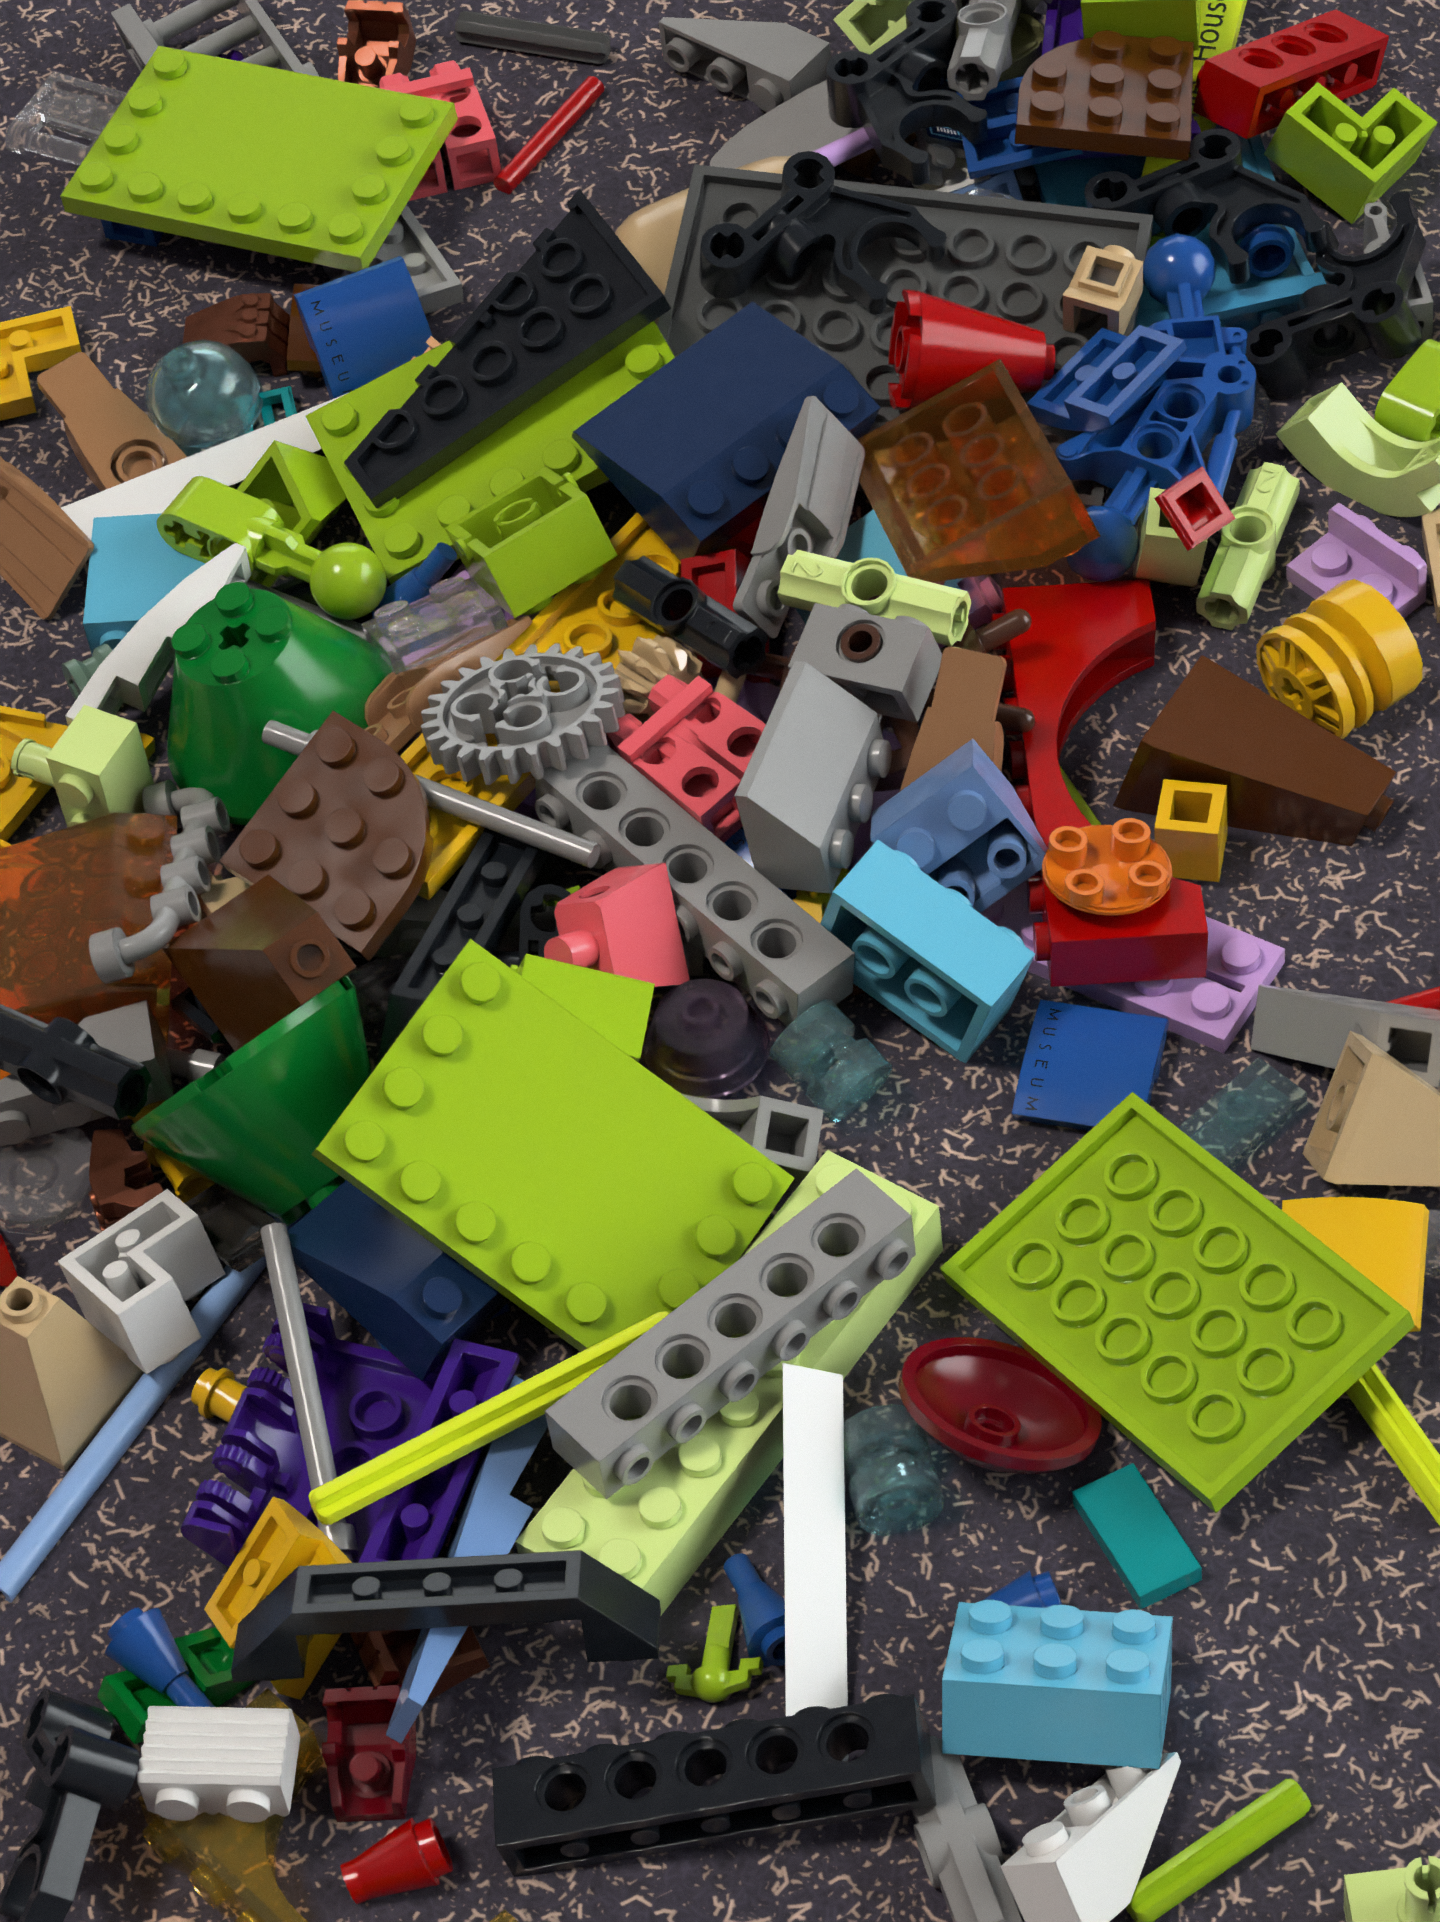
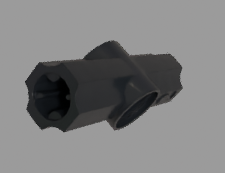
(690, 617)
(67, 1062)

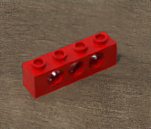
(1263, 79)

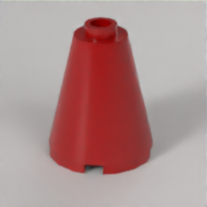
(945, 342)

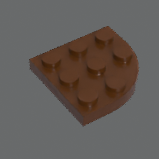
(1110, 96)
(342, 835)

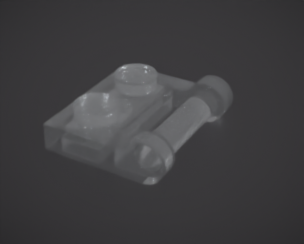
(66, 106)

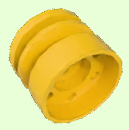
(1341, 658)

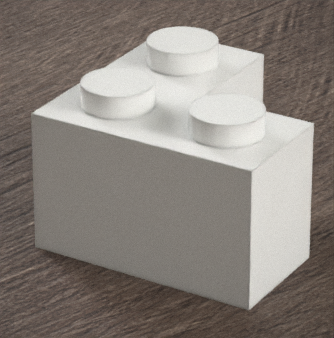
(140, 1275)

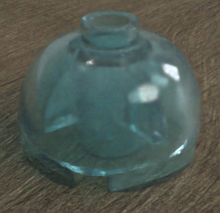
(202, 395)

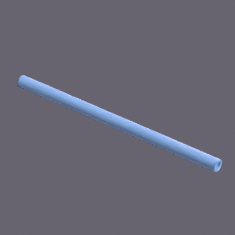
(119, 1433)

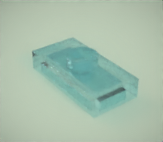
(1245, 1113)

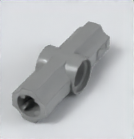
(982, 46)
(962, 1847)

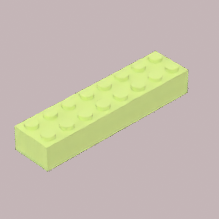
(696, 1490)

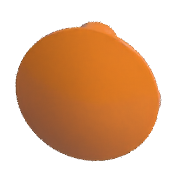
(1107, 867)

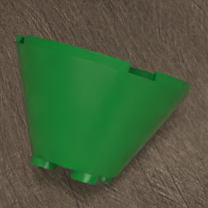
(251, 663)
(271, 1107)

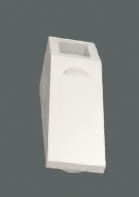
(1094, 1850)

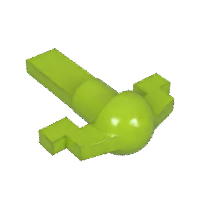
(713, 1679)

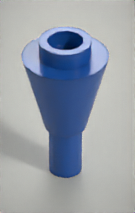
(420, 579)
(760, 1611)
(149, 1652)

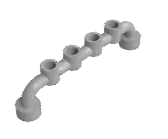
(187, 876)

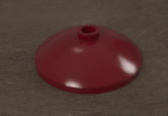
(996, 1406)

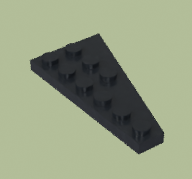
(520, 344)

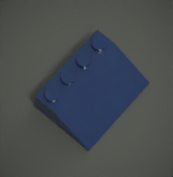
(712, 425)
(391, 1278)

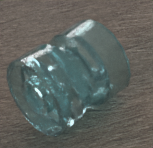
(815, 1044)
(890, 1471)

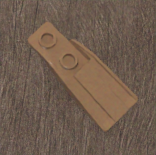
(103, 425)
(38, 543)
(397, 702)
(961, 710)

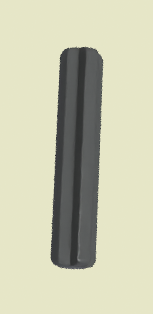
(533, 37)

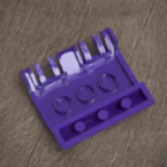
(368, 1410)

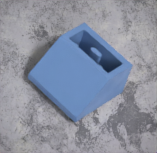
(963, 827)

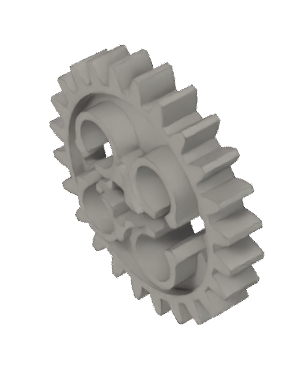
(528, 719)

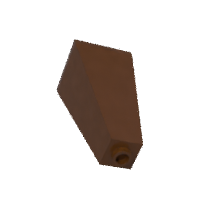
(1276, 763)
(258, 959)

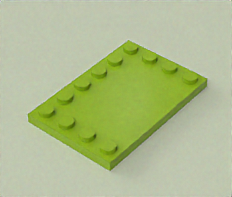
(260, 158)
(541, 436)
(549, 1157)
(1177, 1300)

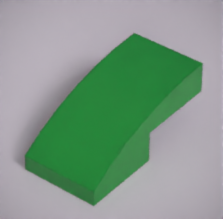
(208, 1665)

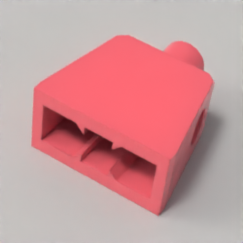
(623, 927)

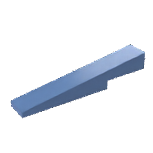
(485, 1526)

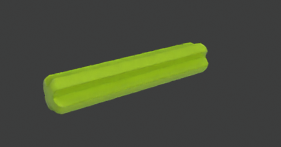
(1218, 1851)

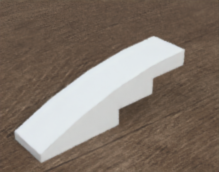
(146, 652)

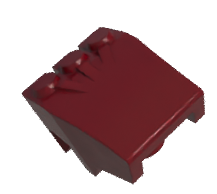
(364, 1766)

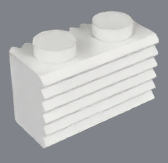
(218, 1762)

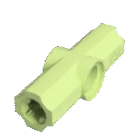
(1248, 546)
(832, 582)

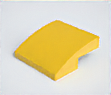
(1375, 1237)
(271, 1553)

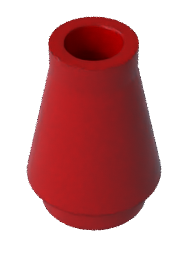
(399, 1863)

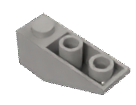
(746, 57)
(1316, 1026)

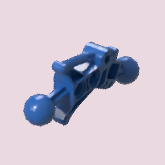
(1176, 417)

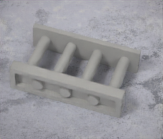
(144, 37)

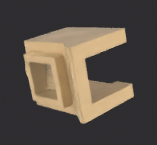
(1104, 283)

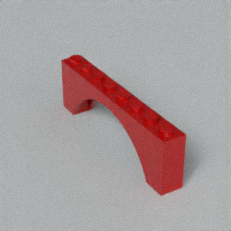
(1075, 652)

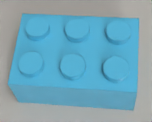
(926, 950)
(1057, 1684)

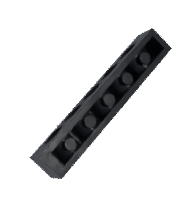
(745, 1803)

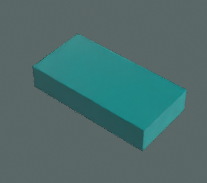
(1137, 1536)

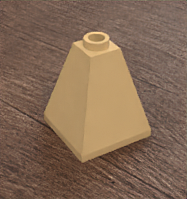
(1376, 1122)
(55, 1375)

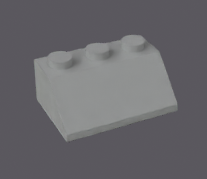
(811, 782)

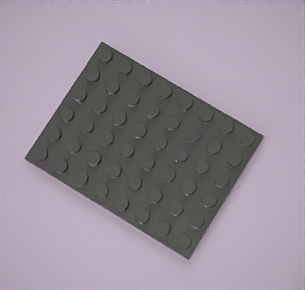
(997, 259)

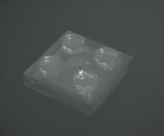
(434, 625)

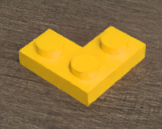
(28, 347)

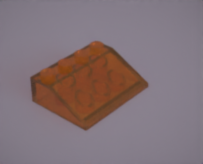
(972, 484)
(64, 891)

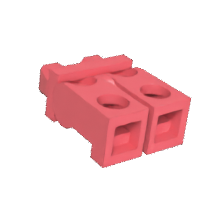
(470, 145)
(692, 749)

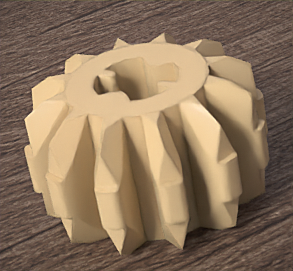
(647, 666)

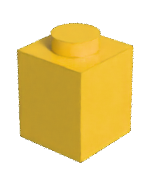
(1193, 828)

